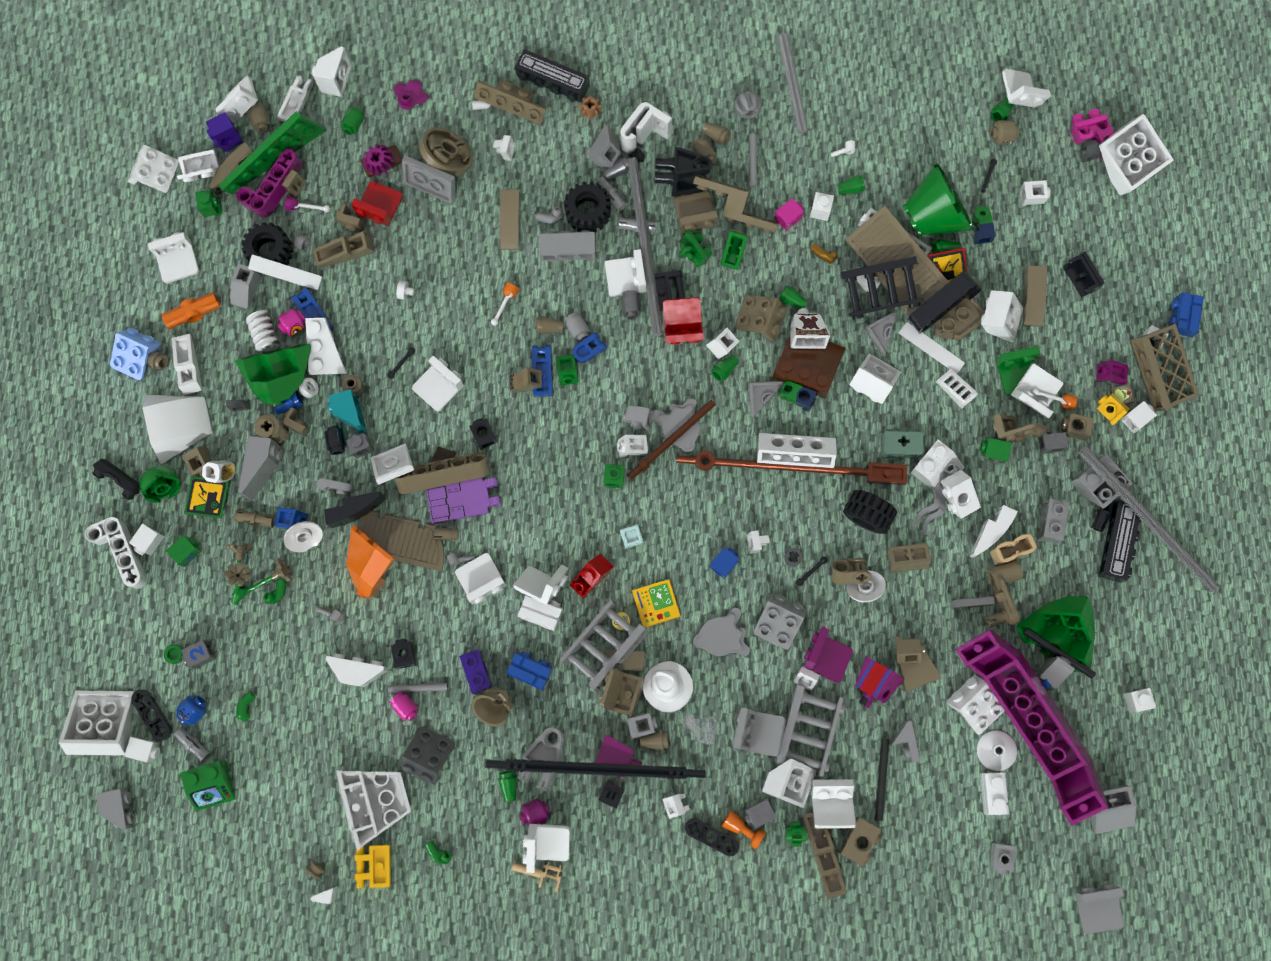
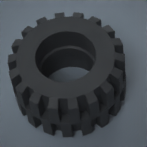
(585, 193)
(263, 234)
(870, 511)

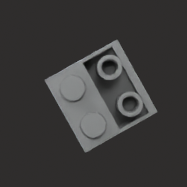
(1095, 488)
(1120, 812)

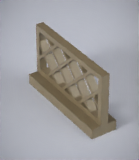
(1152, 372)

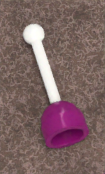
(292, 204)

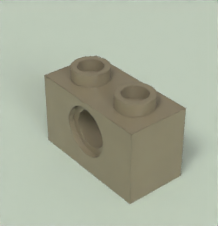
(851, 850)

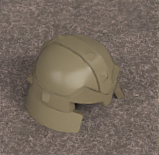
(492, 706)

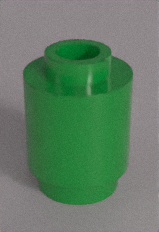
(352, 121)

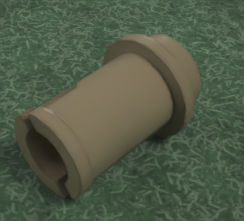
(445, 534)

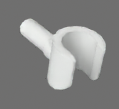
(849, 149)

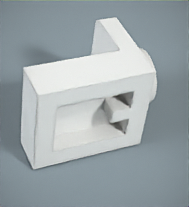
(632, 445)

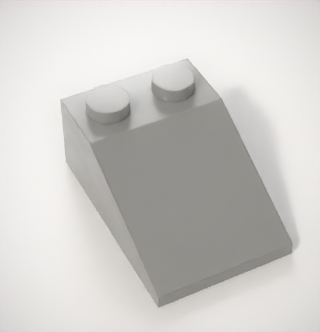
(259, 463)

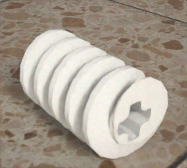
(261, 331)

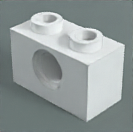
(960, 494)

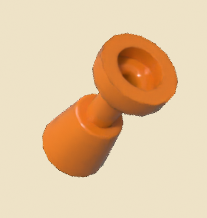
(736, 824)

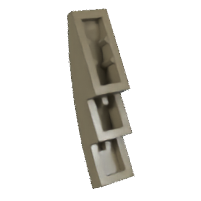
(825, 858)

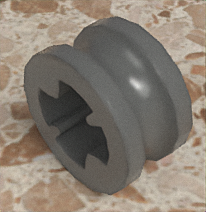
(787, 555)

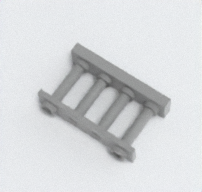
(623, 649)
(790, 734)

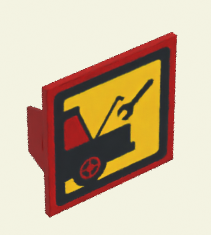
(950, 262)

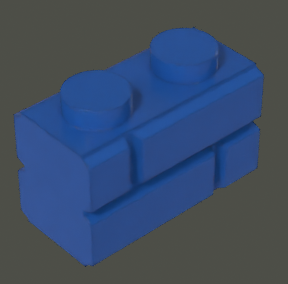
(1186, 313)
(529, 670)

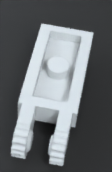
(295, 98)

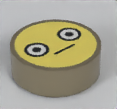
(625, 616)

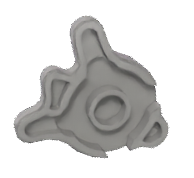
(675, 419)
(721, 636)

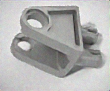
(544, 751)

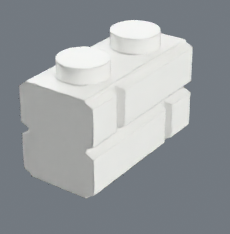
(541, 614)
(994, 793)

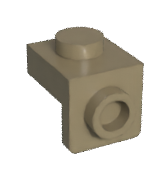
(349, 222)

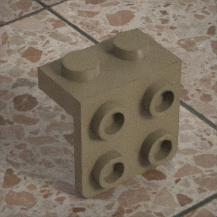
(695, 212)
(761, 316)
(1007, 429)
(621, 692)

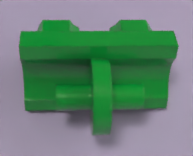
(692, 250)

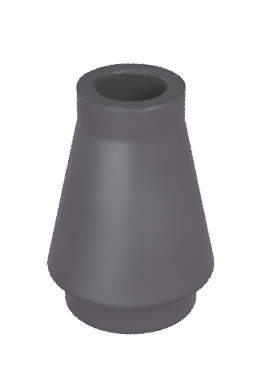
(619, 168)

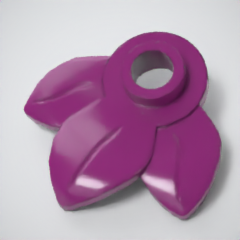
(410, 94)

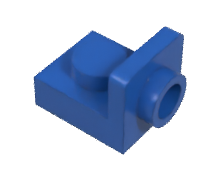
(289, 517)

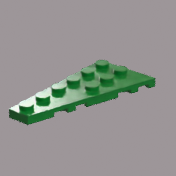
(292, 135)

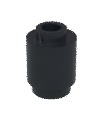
(335, 440)

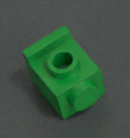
(207, 203)

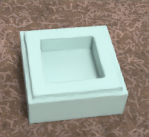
(631, 536)

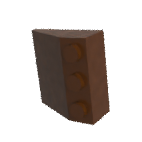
(810, 367)

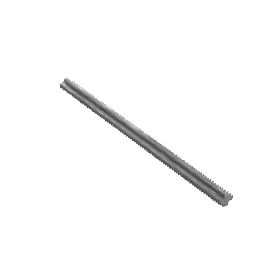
(645, 246)
(1149, 519)

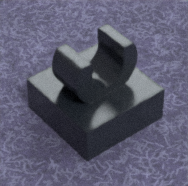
(611, 795)

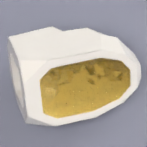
(218, 471)

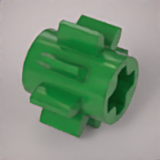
(795, 834)

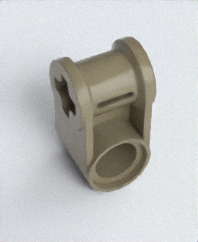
(848, 571)

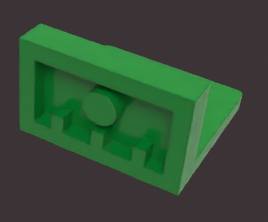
(1014, 365)

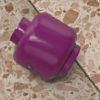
(534, 812)

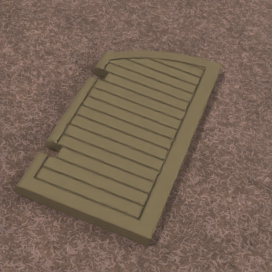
(405, 540)

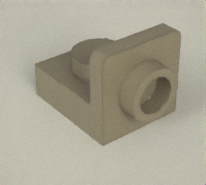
(293, 183)
(295, 425)

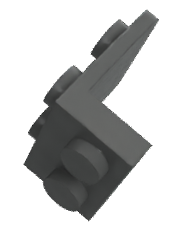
(427, 755)

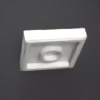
(392, 464)

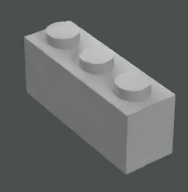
(567, 246)

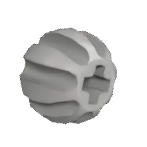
(748, 105)

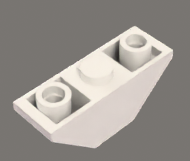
(355, 671)

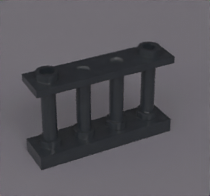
(888, 270)

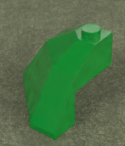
(276, 374)
(1067, 625)

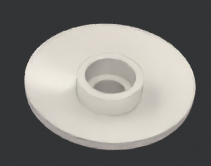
(303, 536)
(867, 591)
(987, 754)

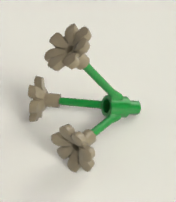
(238, 575)

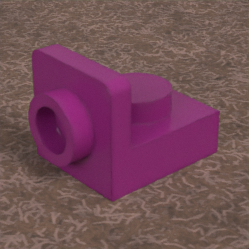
(1112, 371)

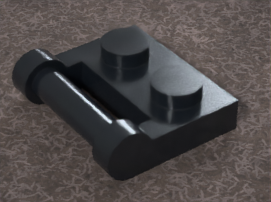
(663, 286)

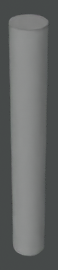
(753, 159)
(418, 687)

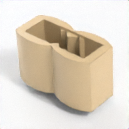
(1013, 549)

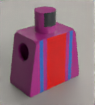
(876, 682)

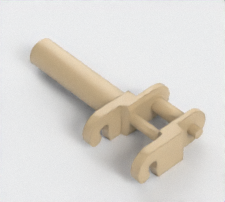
(539, 873)

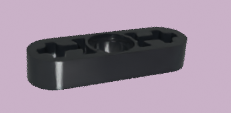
(154, 730)
(727, 839)

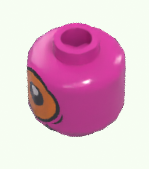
(291, 322)

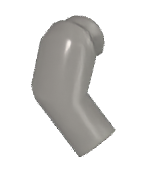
(550, 218)

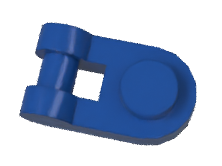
(584, 353)

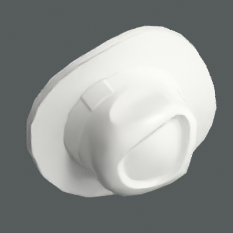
(668, 686)

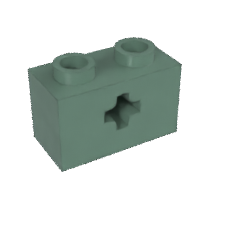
(893, 449)

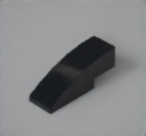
(353, 509)

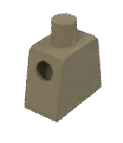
(918, 673)

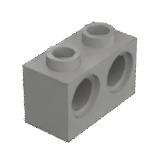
(1053, 521)

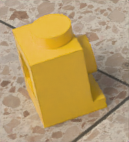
(1120, 408)

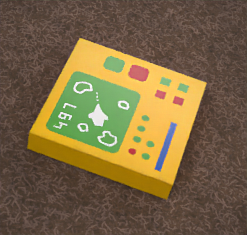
(656, 603)

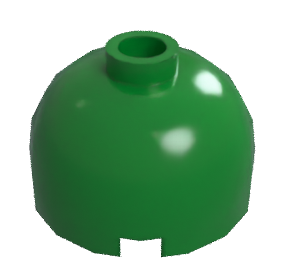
(159, 483)

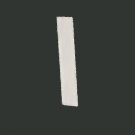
(284, 272)
(931, 348)

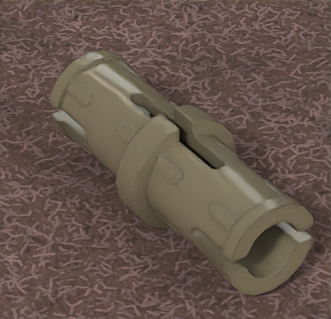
(254, 518)

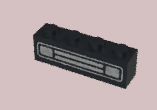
(552, 76)
(1120, 543)

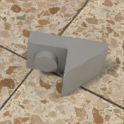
(907, 736)

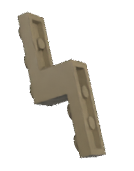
(735, 204)

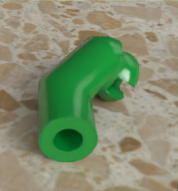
(437, 855)

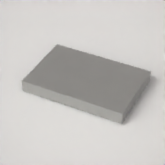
(428, 179)

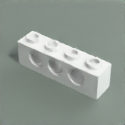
(796, 450)

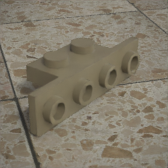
(511, 99)

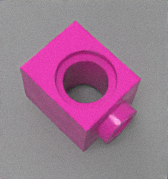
(789, 214)

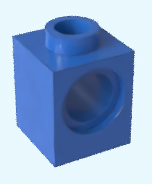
(724, 562)

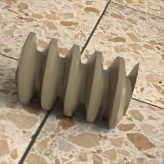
(270, 427)

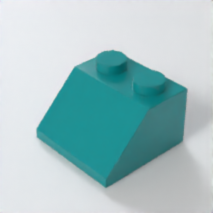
(347, 409)

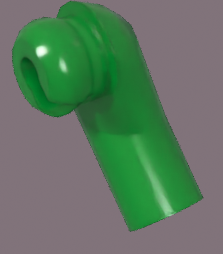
(277, 594)
(242, 705)

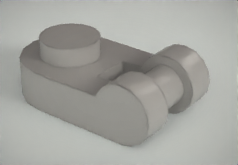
(340, 487)

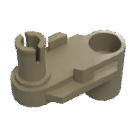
(999, 578)

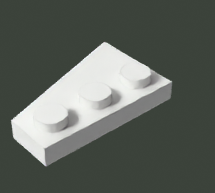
(324, 355)

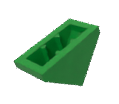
(734, 250)

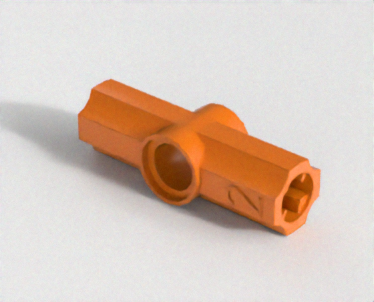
(191, 310)

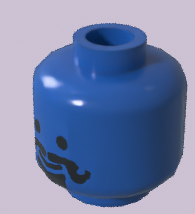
(191, 710)

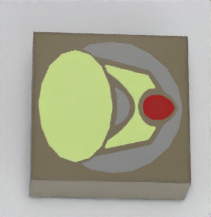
(1124, 393)

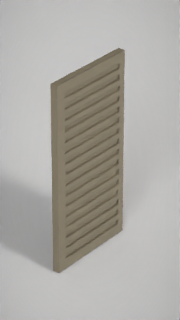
(885, 240)

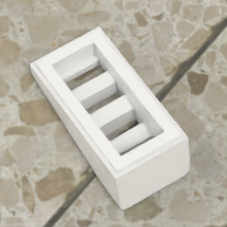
(952, 392)

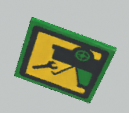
(206, 498)

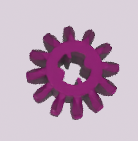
(378, 153)

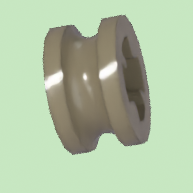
(315, 870)

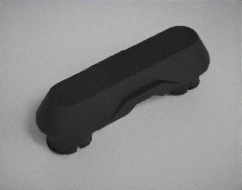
(105, 468)

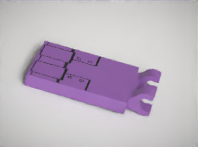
(461, 500)

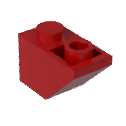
(591, 575)

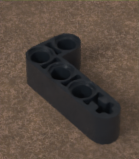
(943, 301)

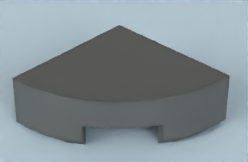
(237, 405)

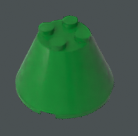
(936, 207)

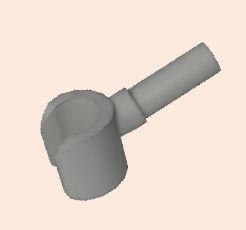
(454, 560)
(335, 615)

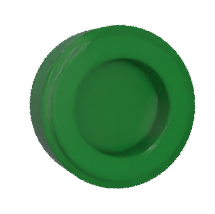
(173, 654)

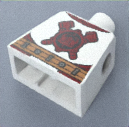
(808, 331)

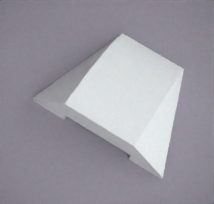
(175, 423)
(372, 802)

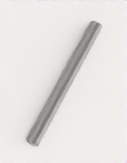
(793, 83)

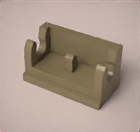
(908, 558)

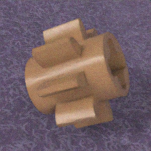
(590, 102)

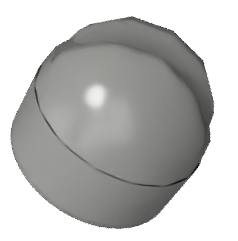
(301, 242)

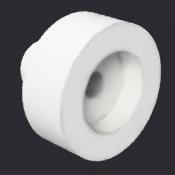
(403, 290)
(308, 388)

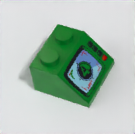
(208, 785)

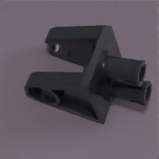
(684, 169)

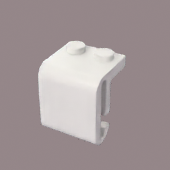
(642, 122)

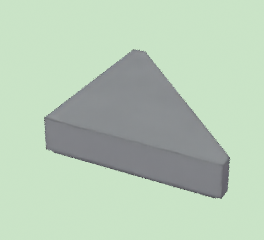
(881, 331)
(761, 393)

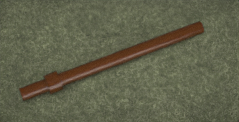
(644, 464)

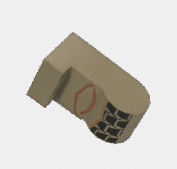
(522, 381)

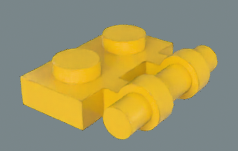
(379, 866)

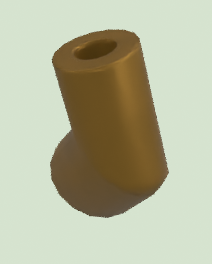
(824, 255)

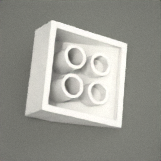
(98, 723)

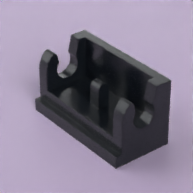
(1083, 274)

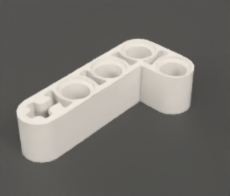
(120, 554)

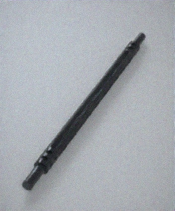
(595, 768)

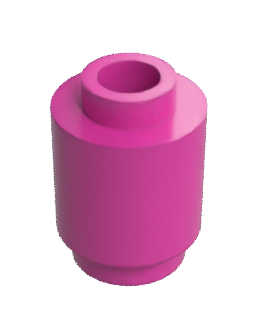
(404, 706)

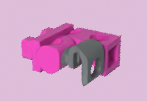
(1091, 133)

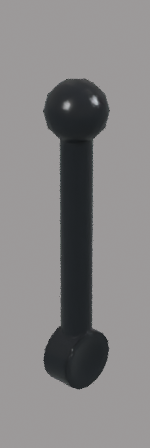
(993, 162)
(391, 374)
(823, 560)

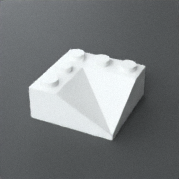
(1133, 154)

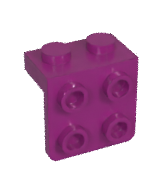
(827, 656)

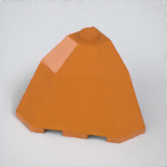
(366, 563)

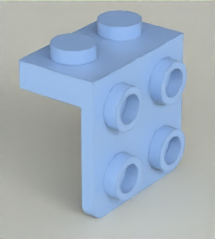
(132, 351)

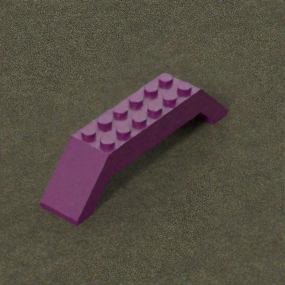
(1038, 723)

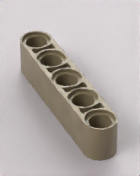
(443, 473)

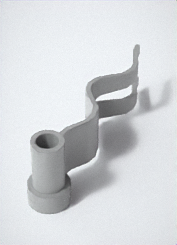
(939, 501)

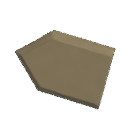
(960, 320)

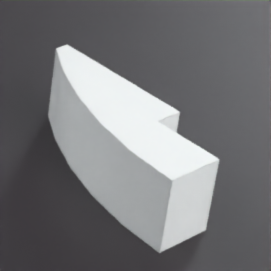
(186, 364)
(993, 530)

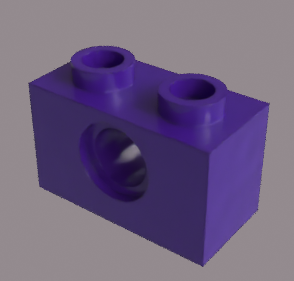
(223, 132)
(476, 671)

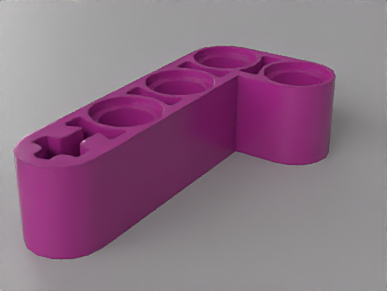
(273, 182)

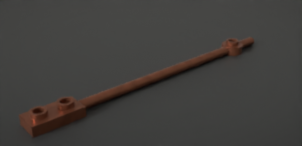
(876, 472)

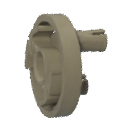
(443, 151)

